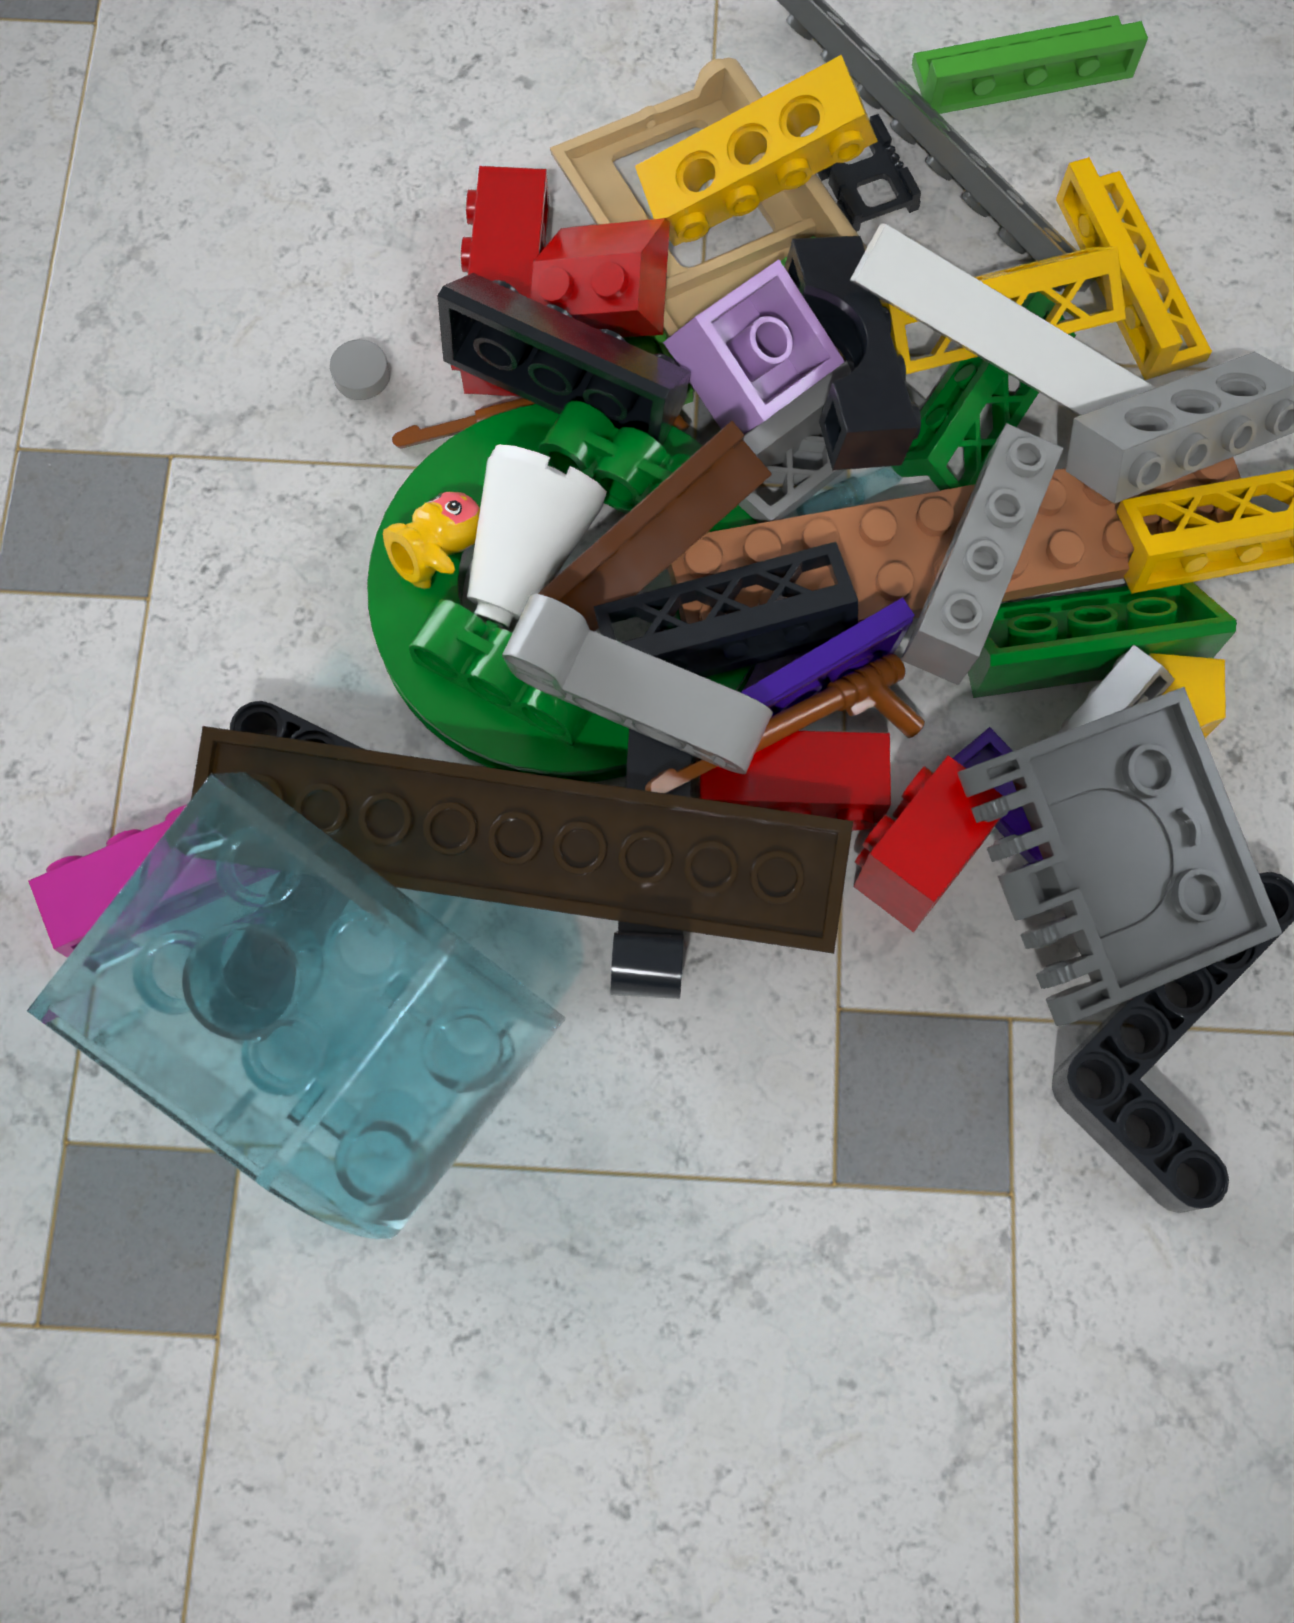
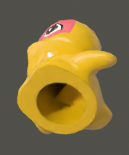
(436, 531)

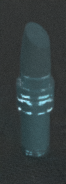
(850, 492)

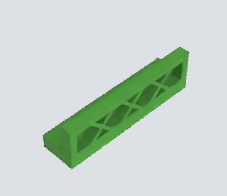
(1029, 63)

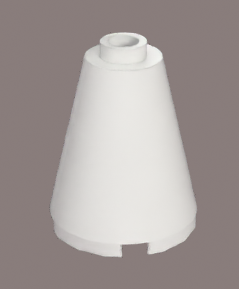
(526, 529)

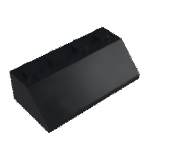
(555, 358)

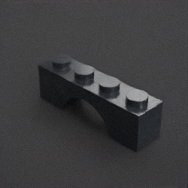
(869, 411)

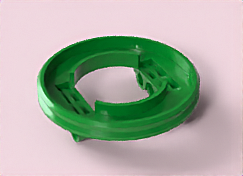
(450, 660)

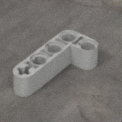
(653, 697)

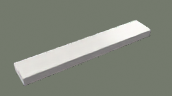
(991, 325)

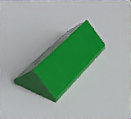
(1084, 634)

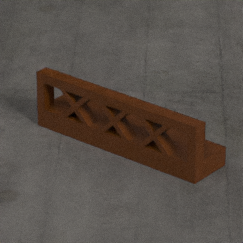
(662, 525)

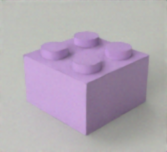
(754, 350)

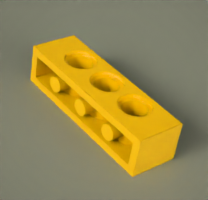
(765, 126)

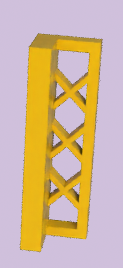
(1026, 279)
(1148, 326)
(1209, 547)

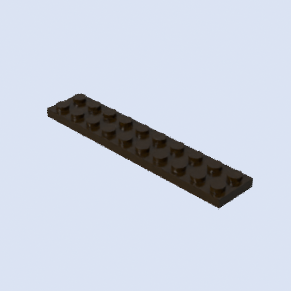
(558, 840)

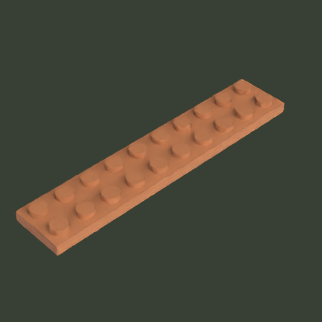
(901, 542)

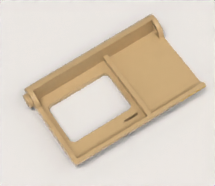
(792, 214)

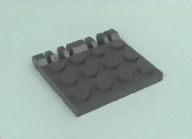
(1131, 850)

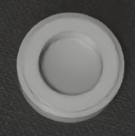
(359, 369)

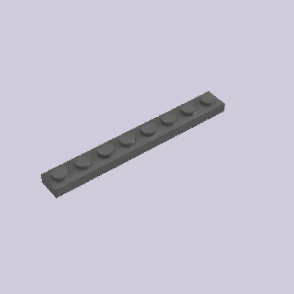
(918, 121)

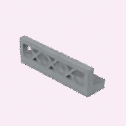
(794, 430)

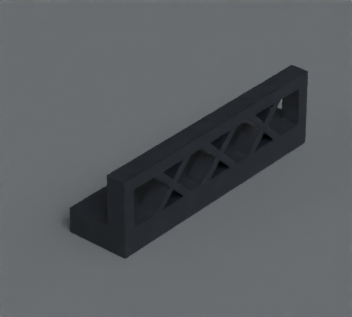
(745, 632)

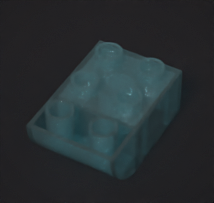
(296, 1011)

